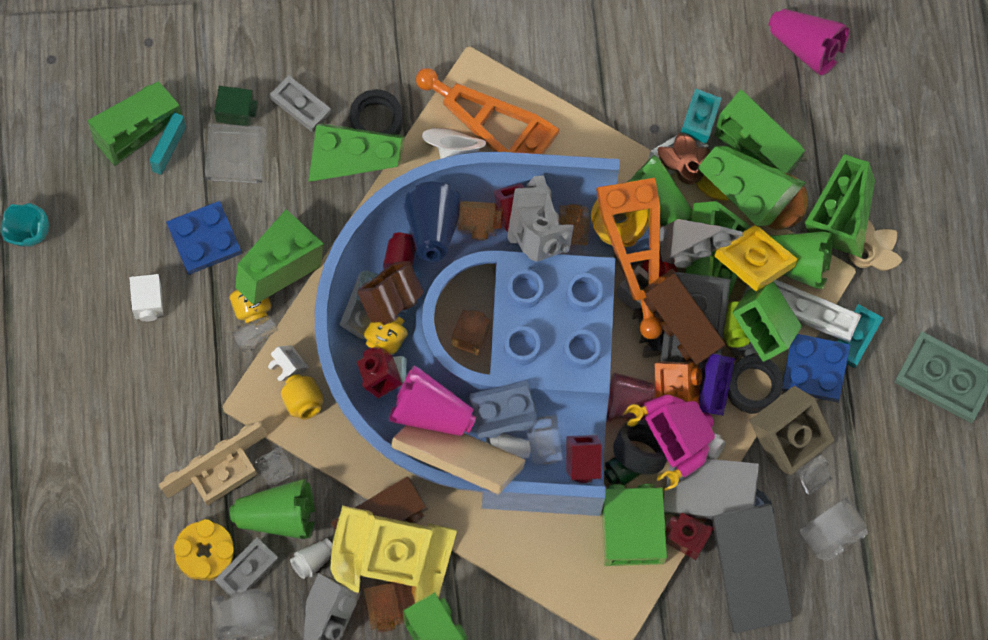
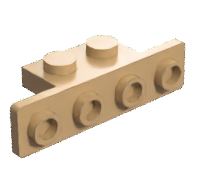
(219, 469)

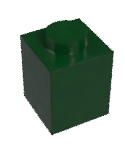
(235, 106)

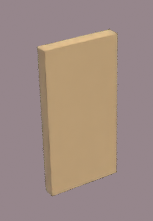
(461, 456)

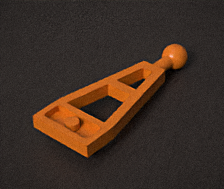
(533, 140)
(629, 198)

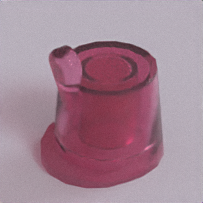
(626, 392)

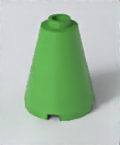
(672, 202)
(813, 256)
(277, 510)

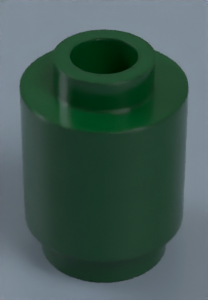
(617, 473)

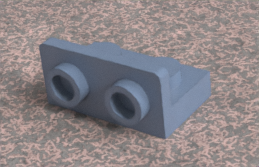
(504, 409)

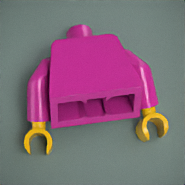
(680, 431)

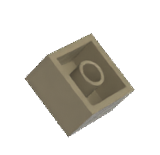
(792, 430)

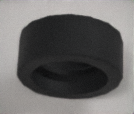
(377, 97)
(769, 368)
(634, 458)

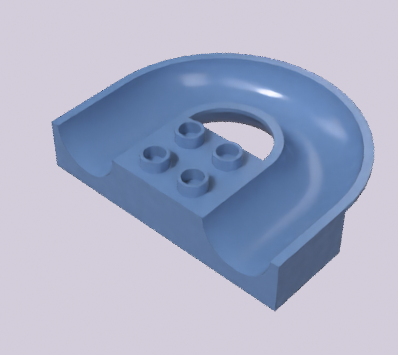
(546, 323)

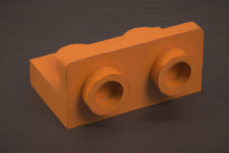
(678, 380)

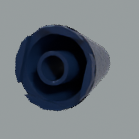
(432, 218)

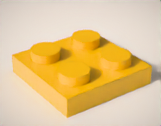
(756, 258)

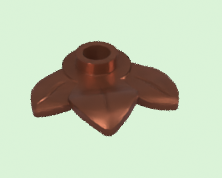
(684, 158)

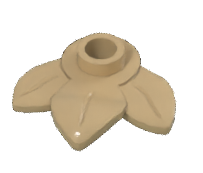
(879, 248)

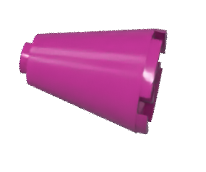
(810, 38)
(430, 406)

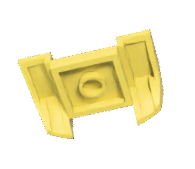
(390, 552)

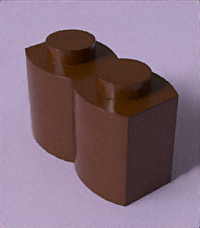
(390, 292)

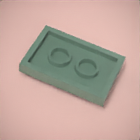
(945, 377)

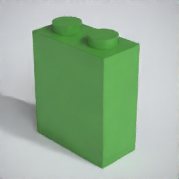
(767, 320)
(633, 526)

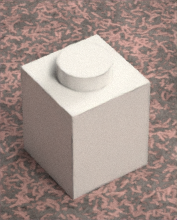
(146, 297)

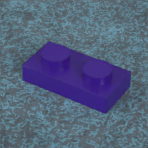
(716, 384)

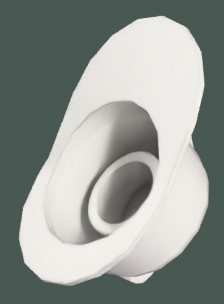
(452, 142)

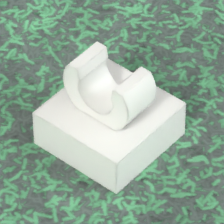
(289, 361)

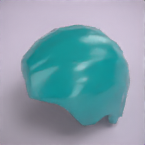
(24, 225)

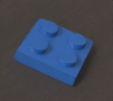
(203, 237)
(816, 367)

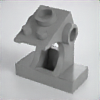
(534, 232)

